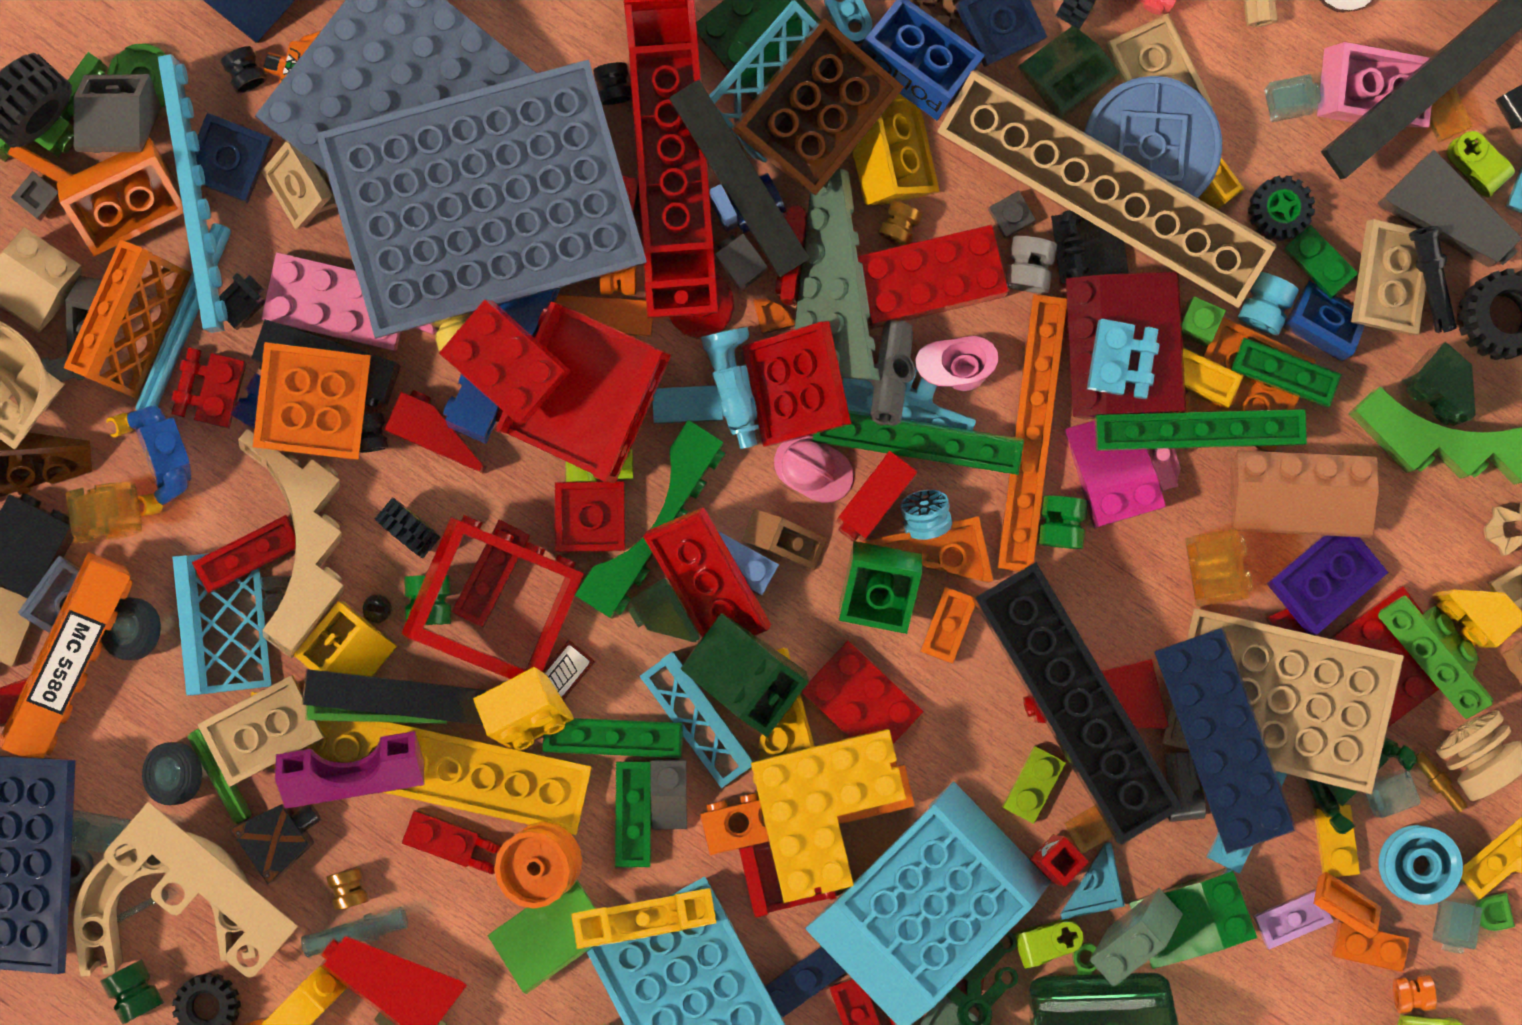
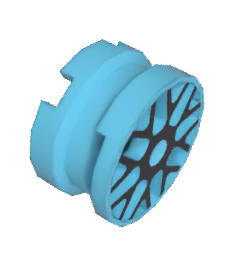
(926, 516)

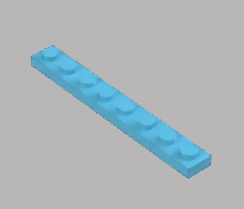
(190, 180)

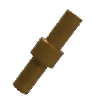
(1440, 782)

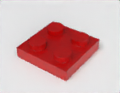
(589, 516)

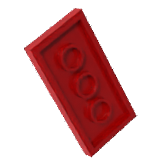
(705, 573)

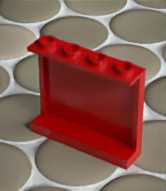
(602, 399)

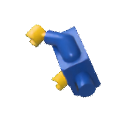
(162, 451)

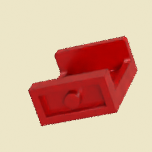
(764, 882)

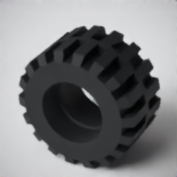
(30, 99)
(1477, 317)

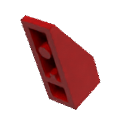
(426, 427)

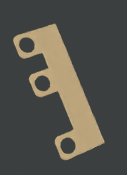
(204, 874)

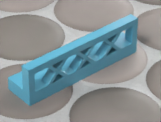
(708, 712)

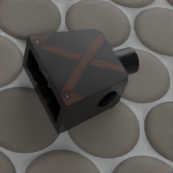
(276, 838)

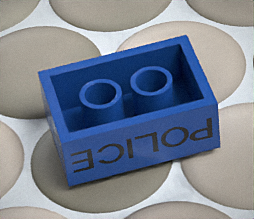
(921, 56)

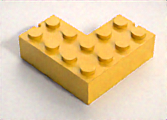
(807, 792)

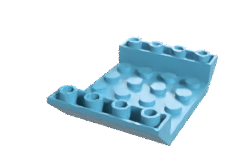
(929, 907)

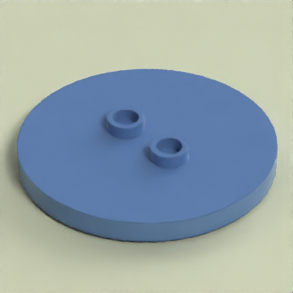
(1162, 129)

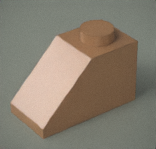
(784, 539)

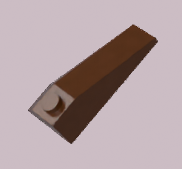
(42, 460)

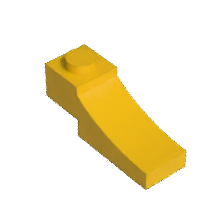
(308, 1000)

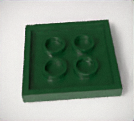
(737, 24)

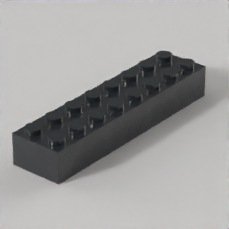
(1077, 703)

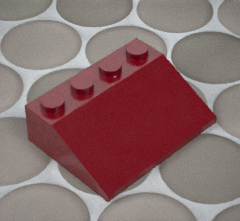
(1135, 300)

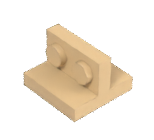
(298, 185)

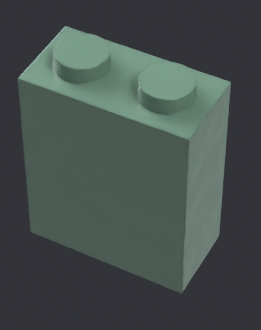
(1136, 937)

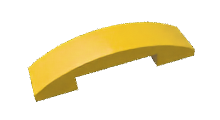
(643, 919)

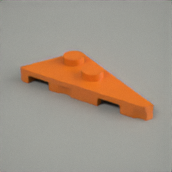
(956, 552)

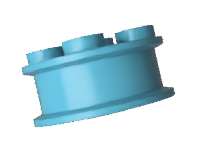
(1443, 868)

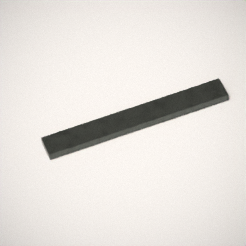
(1423, 87)

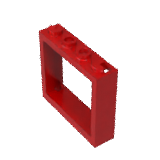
(437, 572)

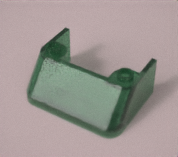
(1094, 1001)

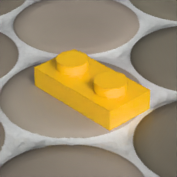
(1336, 850)

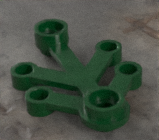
(973, 986)

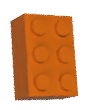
(121, 197)

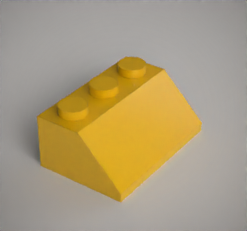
(896, 157)

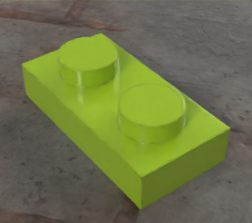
(1033, 784)

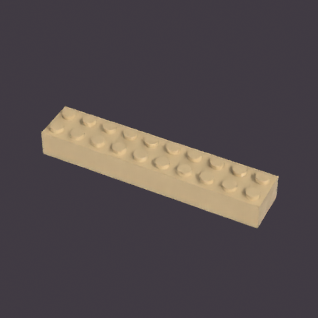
(1106, 188)

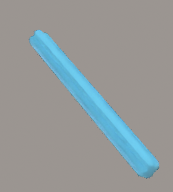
(178, 331)

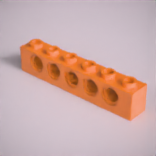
(722, 838)

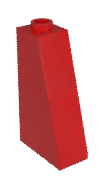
(1136, 690)
(391, 984)

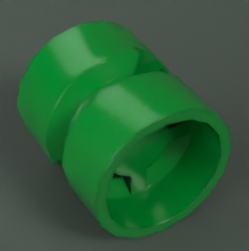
(1063, 522)
(441, 610)

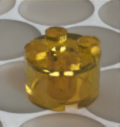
(104, 511)

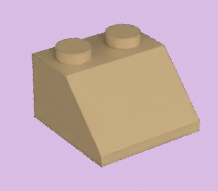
(35, 279)

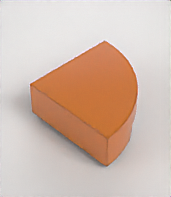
(772, 316)

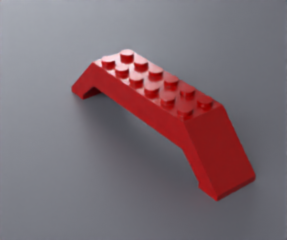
(669, 162)

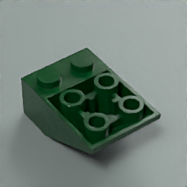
(745, 674)

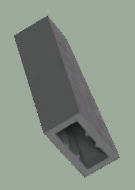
(1440, 197)

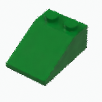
(1210, 921)

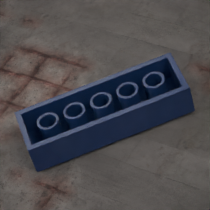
(1225, 741)

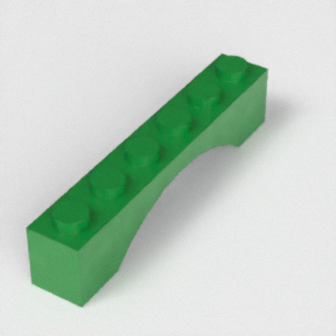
(690, 459)

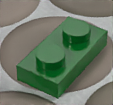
(1321, 262)

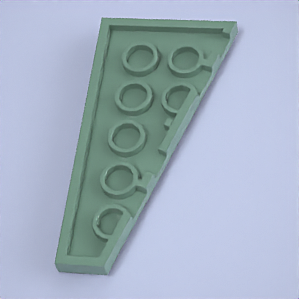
(834, 280)

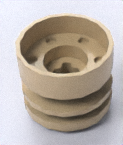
(1481, 750)

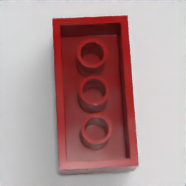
(933, 276)

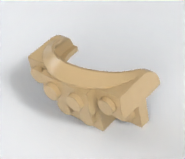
(26, 380)

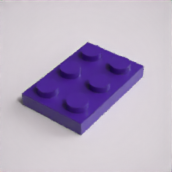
(1326, 580)

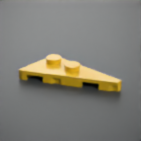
(790, 733)

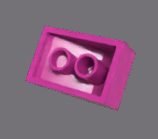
(1114, 481)

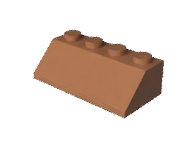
(1304, 493)

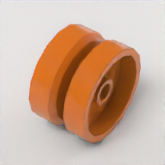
(519, 871)

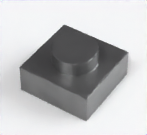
(36, 196)
(1011, 214)

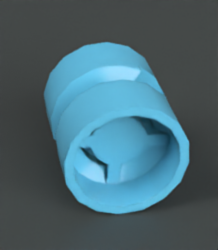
(1268, 303)

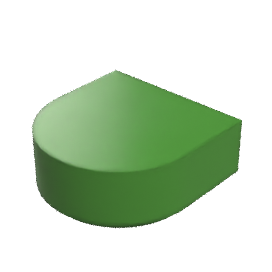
(1496, 912)

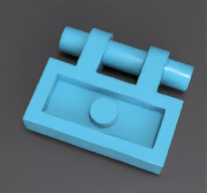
(1112, 356)

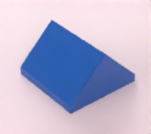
(1324, 322)

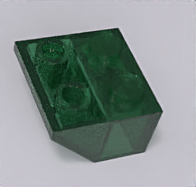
(1069, 71)
(1444, 383)

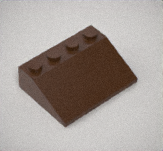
(817, 107)

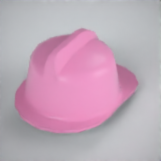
(957, 362)
(814, 469)

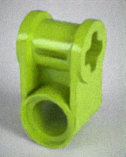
(1483, 166)
(1040, 943)

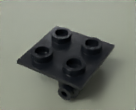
(1086, 248)

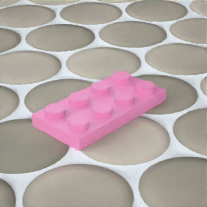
(320, 301)

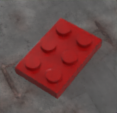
(860, 696)

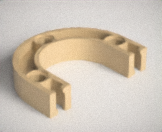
(100, 899)

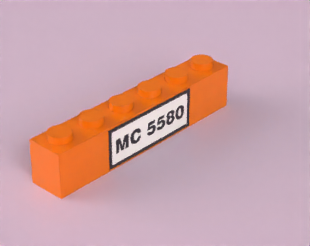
(65, 657)

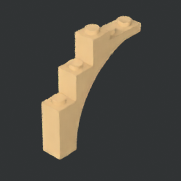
(310, 589)

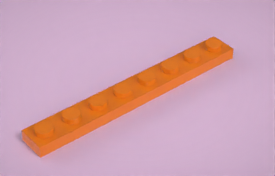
(1033, 426)

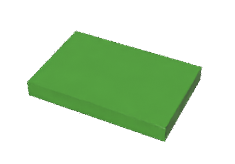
(541, 939)

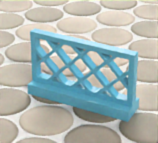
(757, 49)
(192, 633)

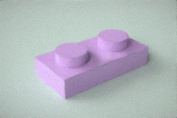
(1291, 920)

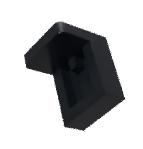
(242, 300)

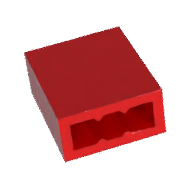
(875, 497)

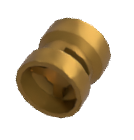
(899, 225)
(347, 888)

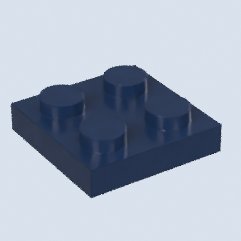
(1000, 26)
(231, 156)

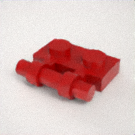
(218, 392)

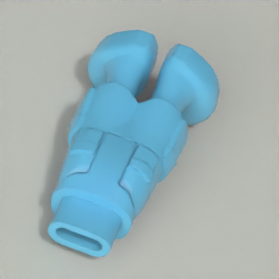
(733, 384)

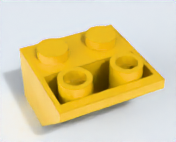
(1483, 616)
(345, 644)
(522, 710)

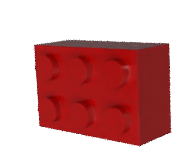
(504, 361)

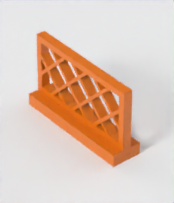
(111, 310)

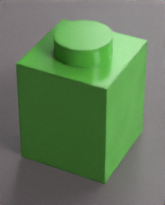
(1201, 321)

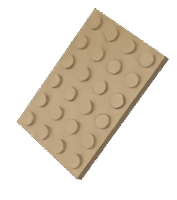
(1313, 696)

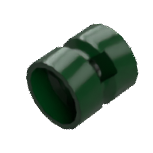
(131, 991)

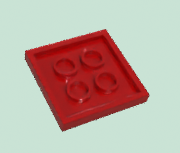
(796, 384)
(1370, 632)

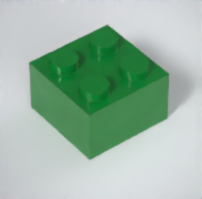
(880, 587)

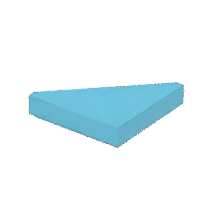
(1098, 888)

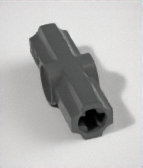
(894, 372)

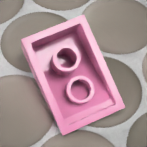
(1361, 76)

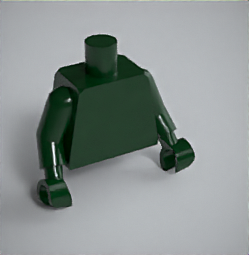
(1331, 797)

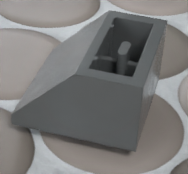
(114, 113)

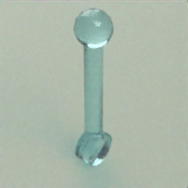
(140, 907)

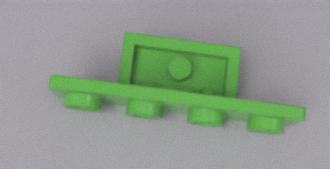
(1439, 652)

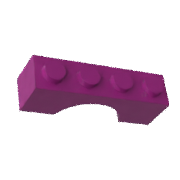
(310, 779)

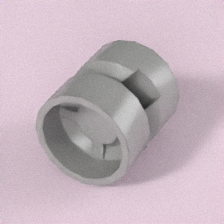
(1027, 276)

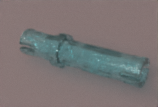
(367, 928)

